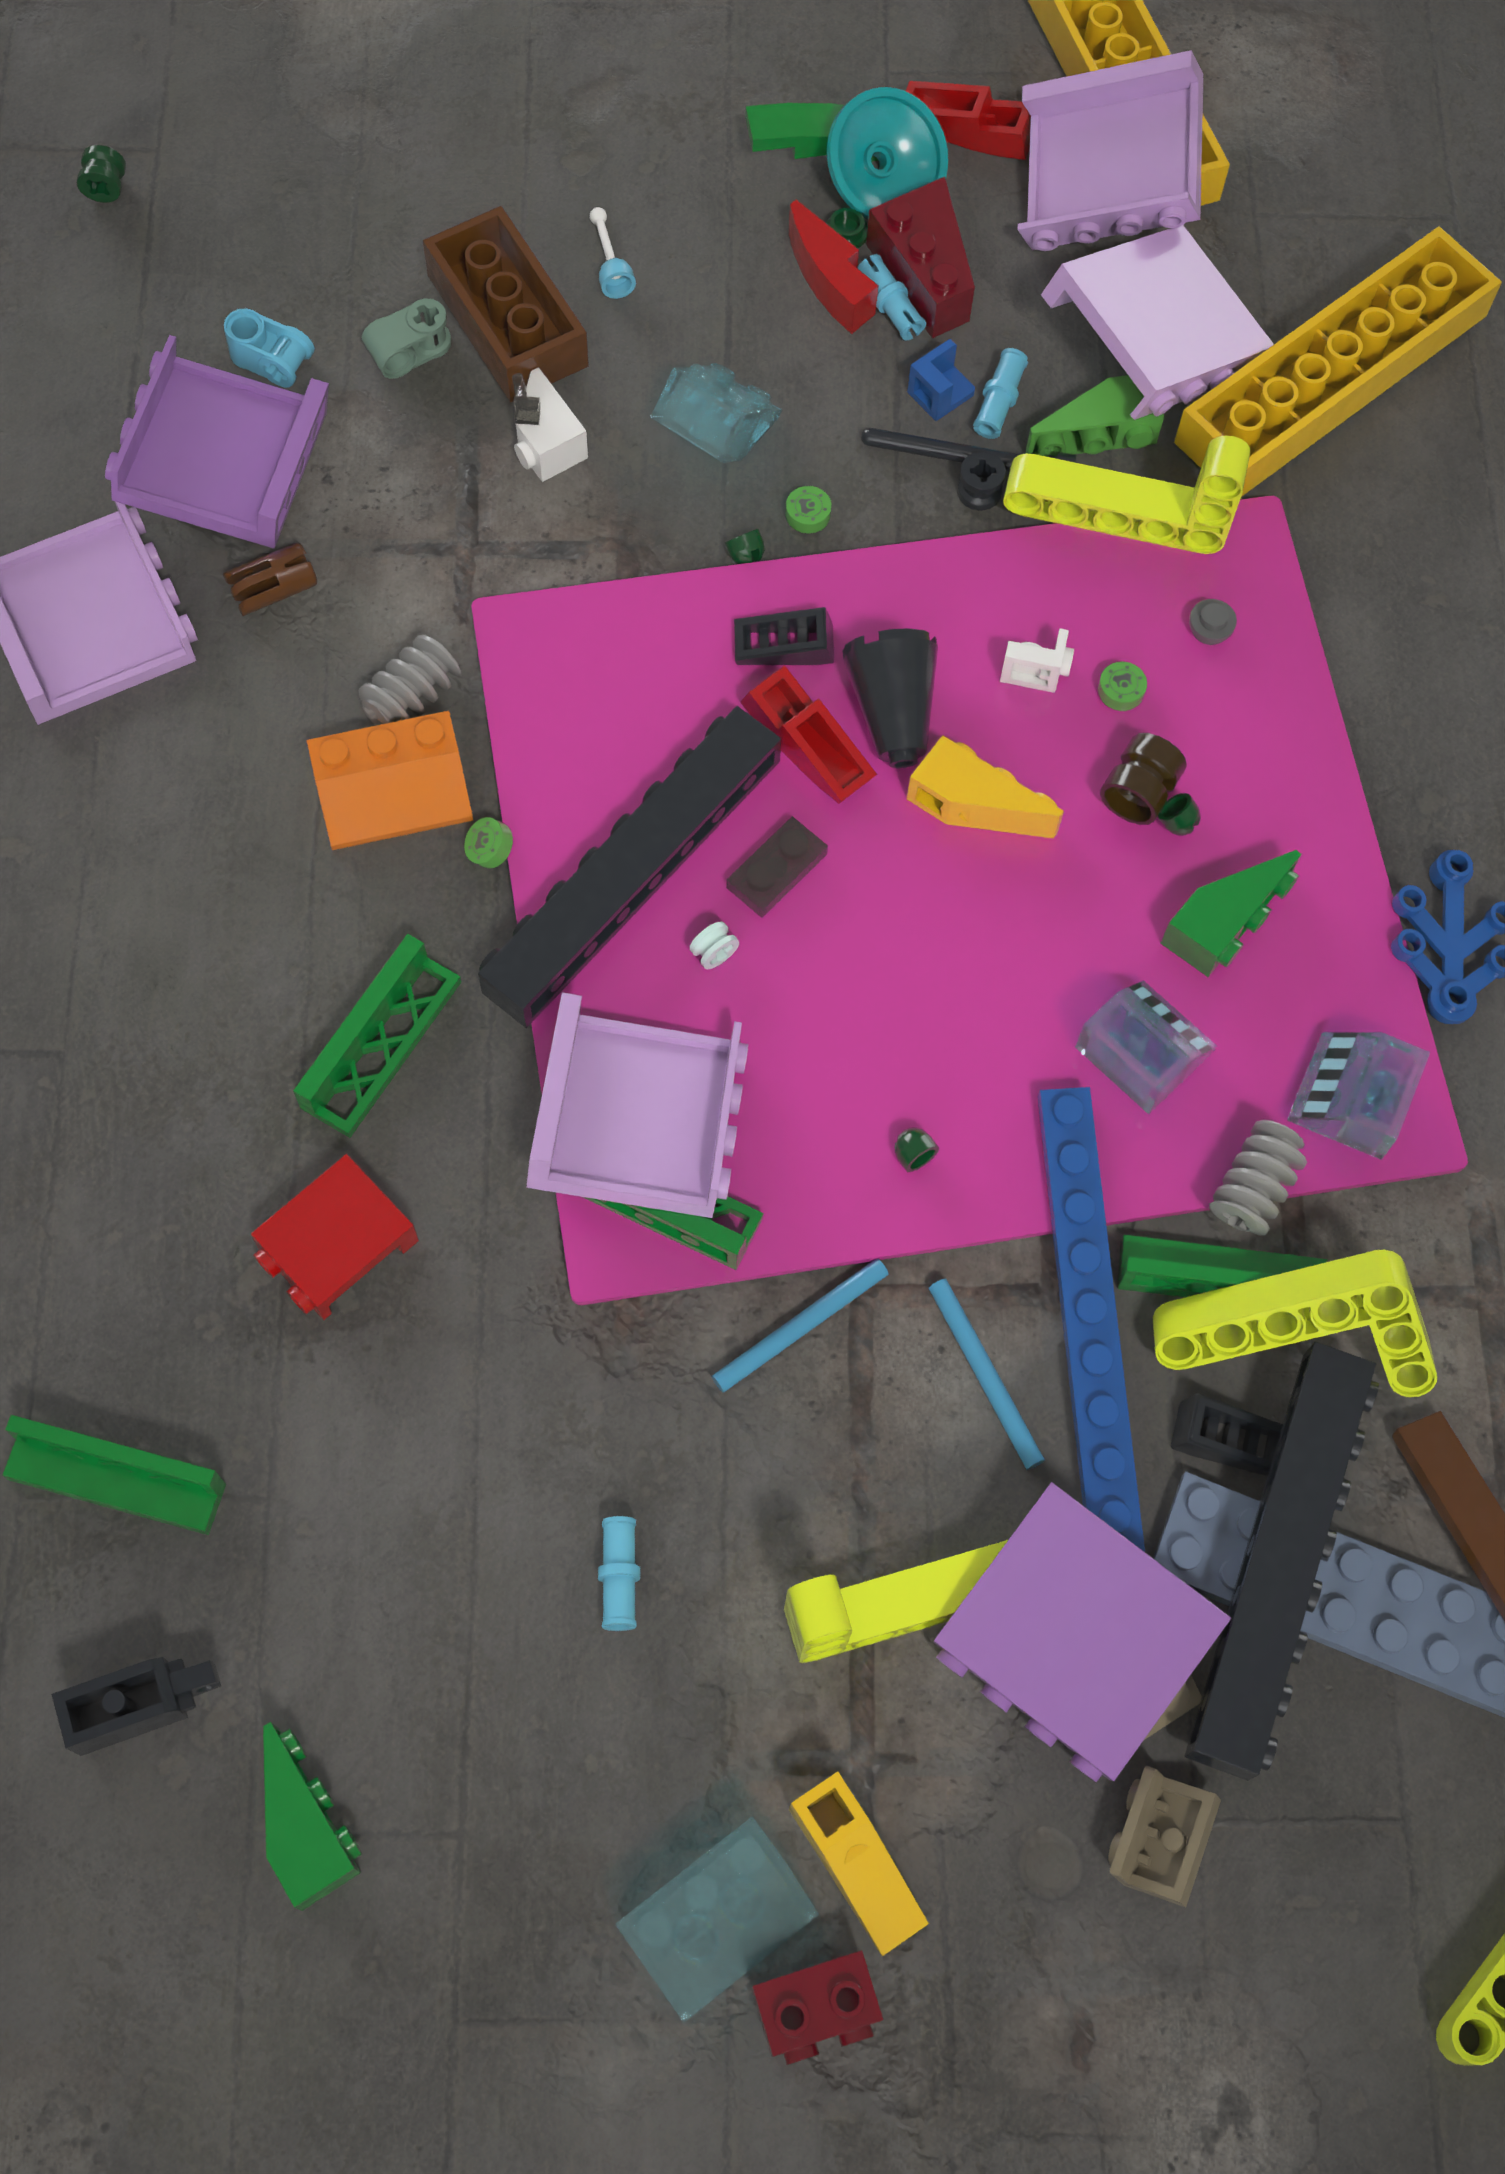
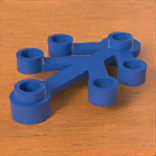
(1448, 940)

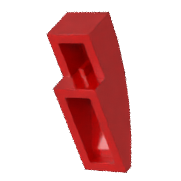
(975, 119)
(831, 269)
(809, 735)

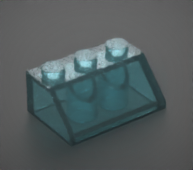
(717, 1919)

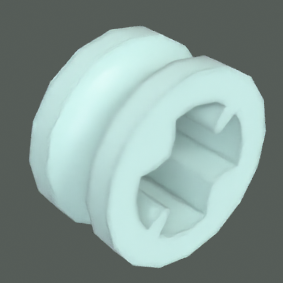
(714, 945)

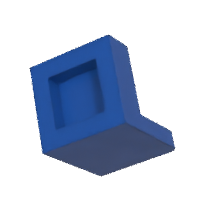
(938, 383)

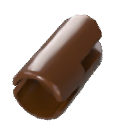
(271, 578)

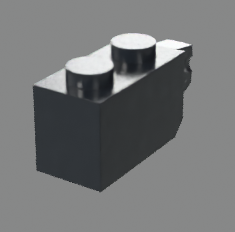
(130, 1702)

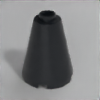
(895, 690)

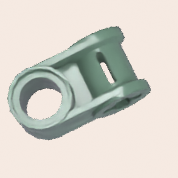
(405, 342)

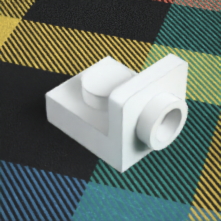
(1035, 666)

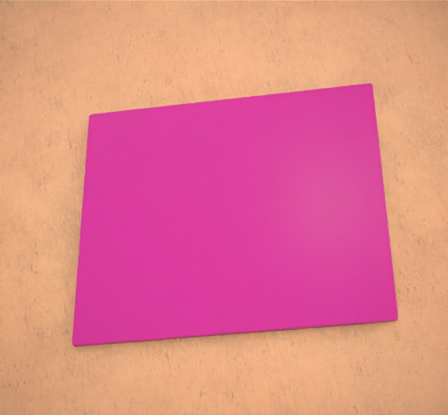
(953, 964)

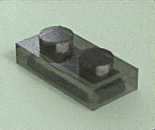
(777, 867)

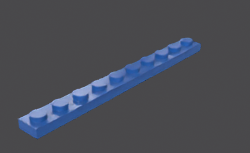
(1089, 1311)

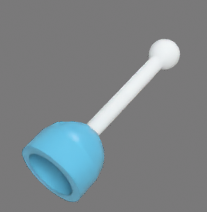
(615, 274)

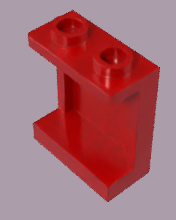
(331, 1236)

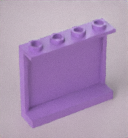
(216, 448)
(1080, 1634)

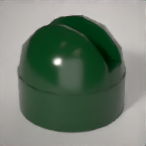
(746, 548)
(1180, 814)
(915, 1149)

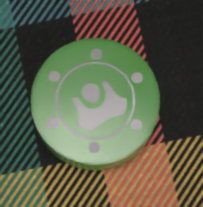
(808, 509)
(1122, 686)
(488, 842)

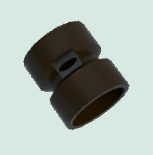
(1144, 779)

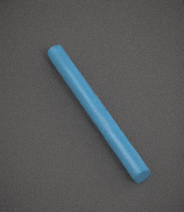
(799, 1325)
(986, 1374)

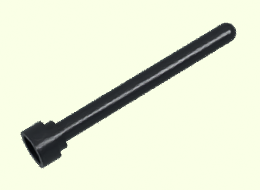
(937, 448)

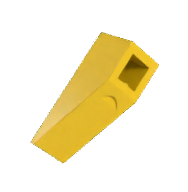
(974, 794)
(858, 1863)

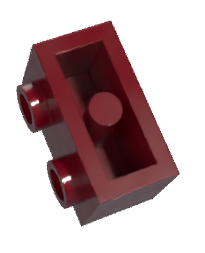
(817, 2006)

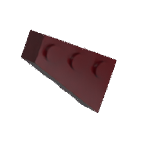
(926, 252)

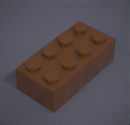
(505, 300)

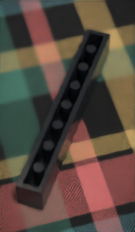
(629, 866)
(1281, 1563)

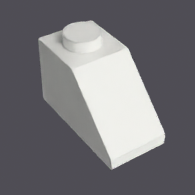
(558, 438)

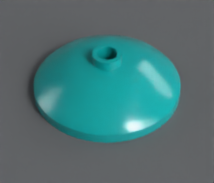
(897, 132)

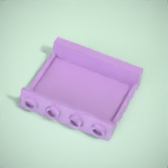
(1114, 151)
(1162, 316)
(89, 615)
(636, 1113)

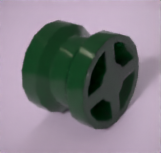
(101, 173)

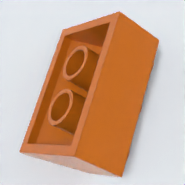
(390, 780)

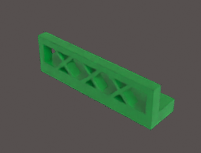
(362, 1026)
(697, 1231)
(1195, 1268)
(113, 1475)

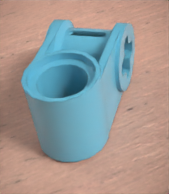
(266, 346)

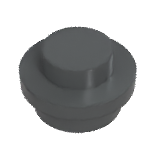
(1212, 621)

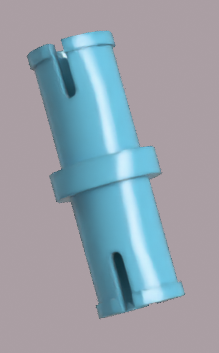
(893, 298)
(1000, 393)
(619, 1573)

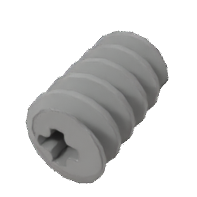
(407, 681)
(1259, 1177)

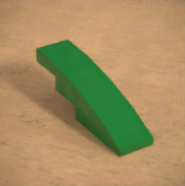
(792, 125)

